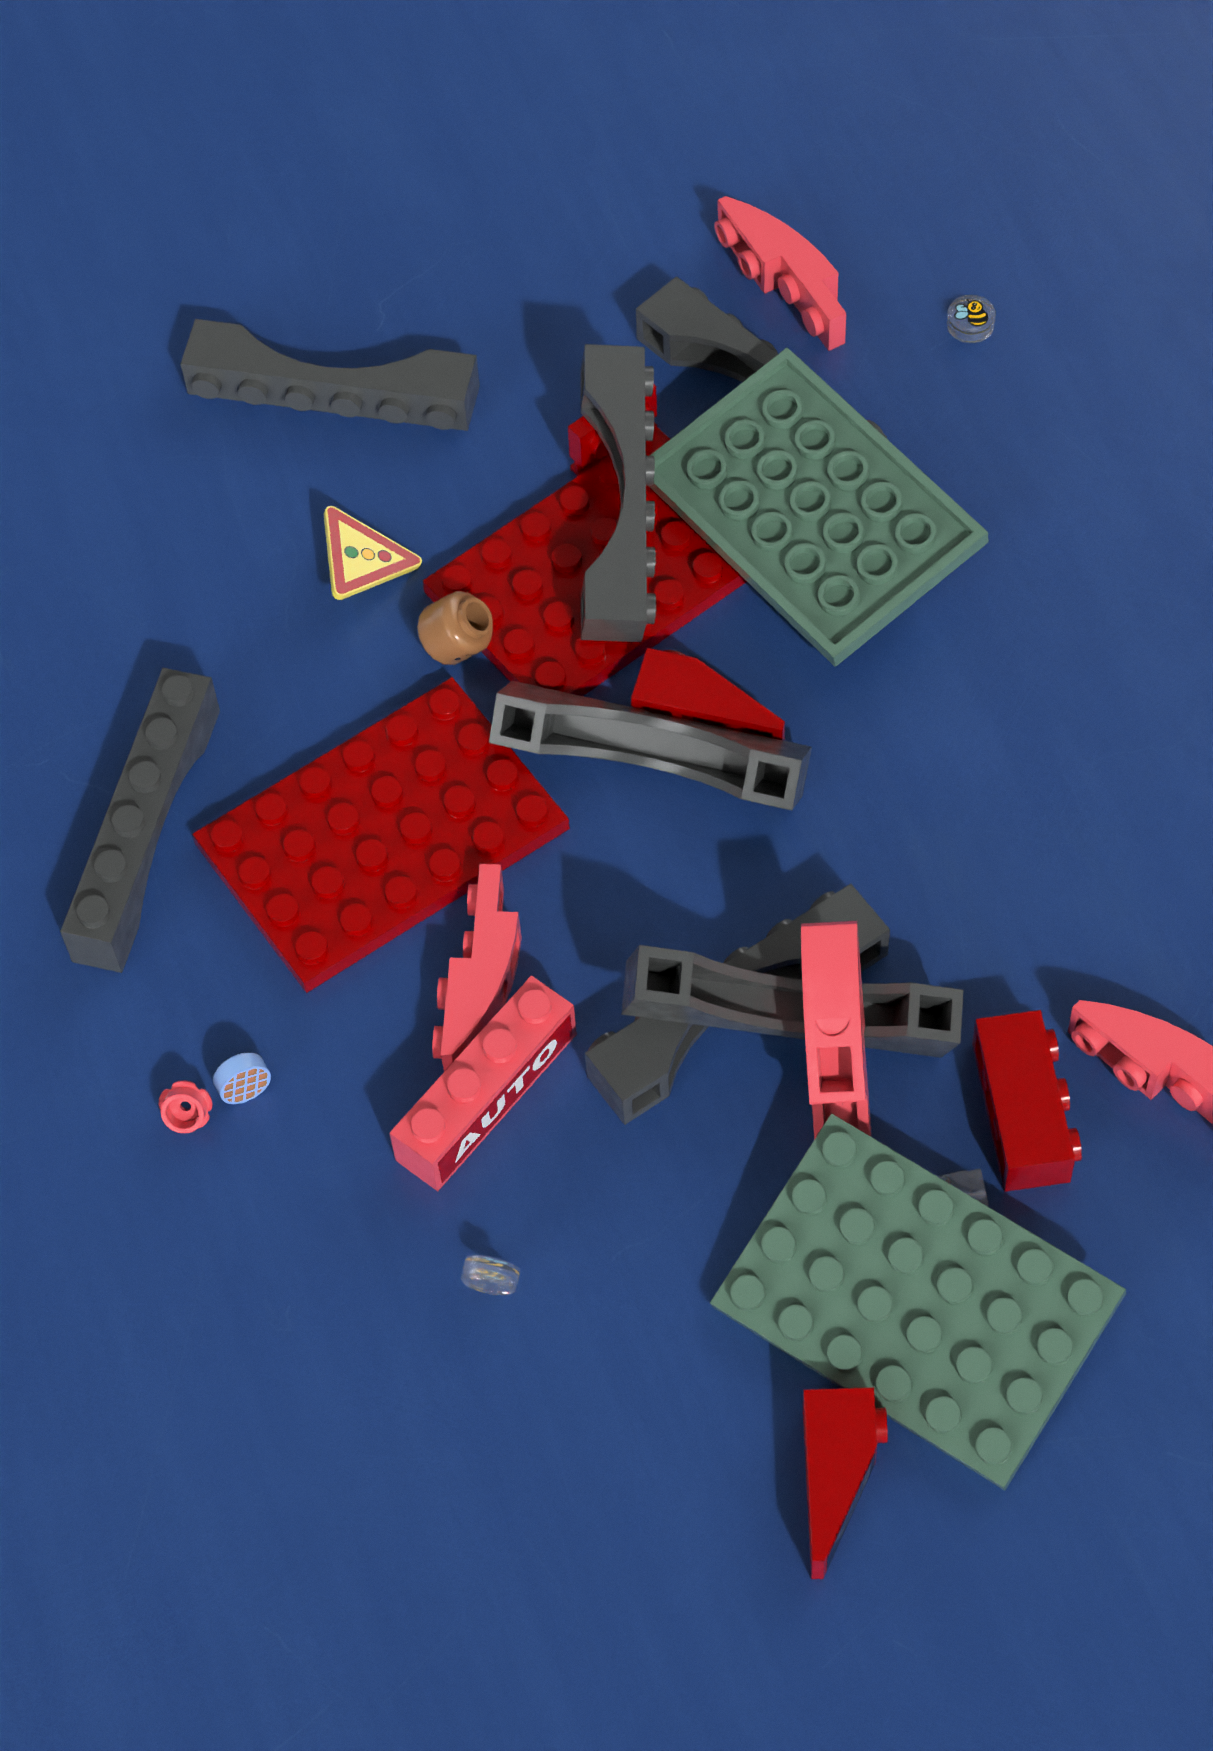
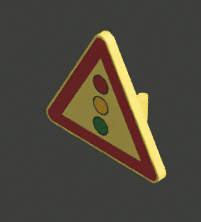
(361, 556)

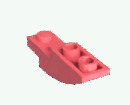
(784, 260)
(484, 976)
(834, 1024)
(1147, 1053)

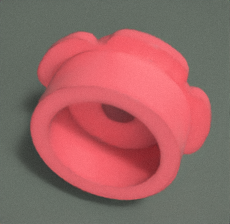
(180, 1118)

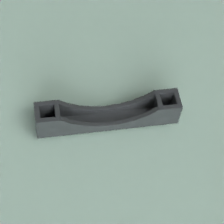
(693, 332)
(423, 389)
(613, 402)
(724, 758)
(114, 882)
(713, 994)
(642, 1059)

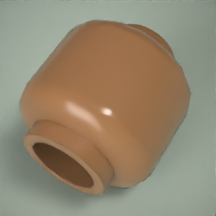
(455, 628)

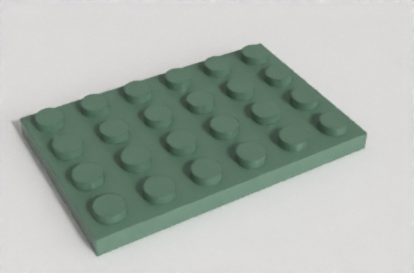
(813, 506)
(923, 1296)

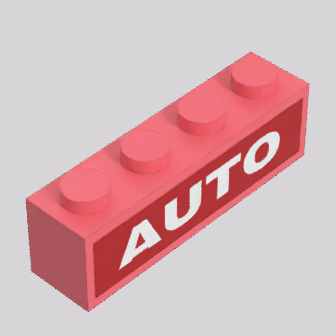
(483, 1083)

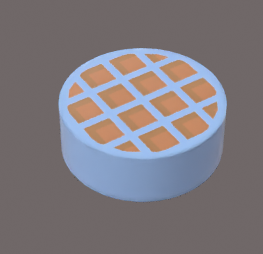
(241, 1078)

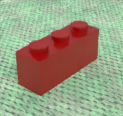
(1025, 1100)

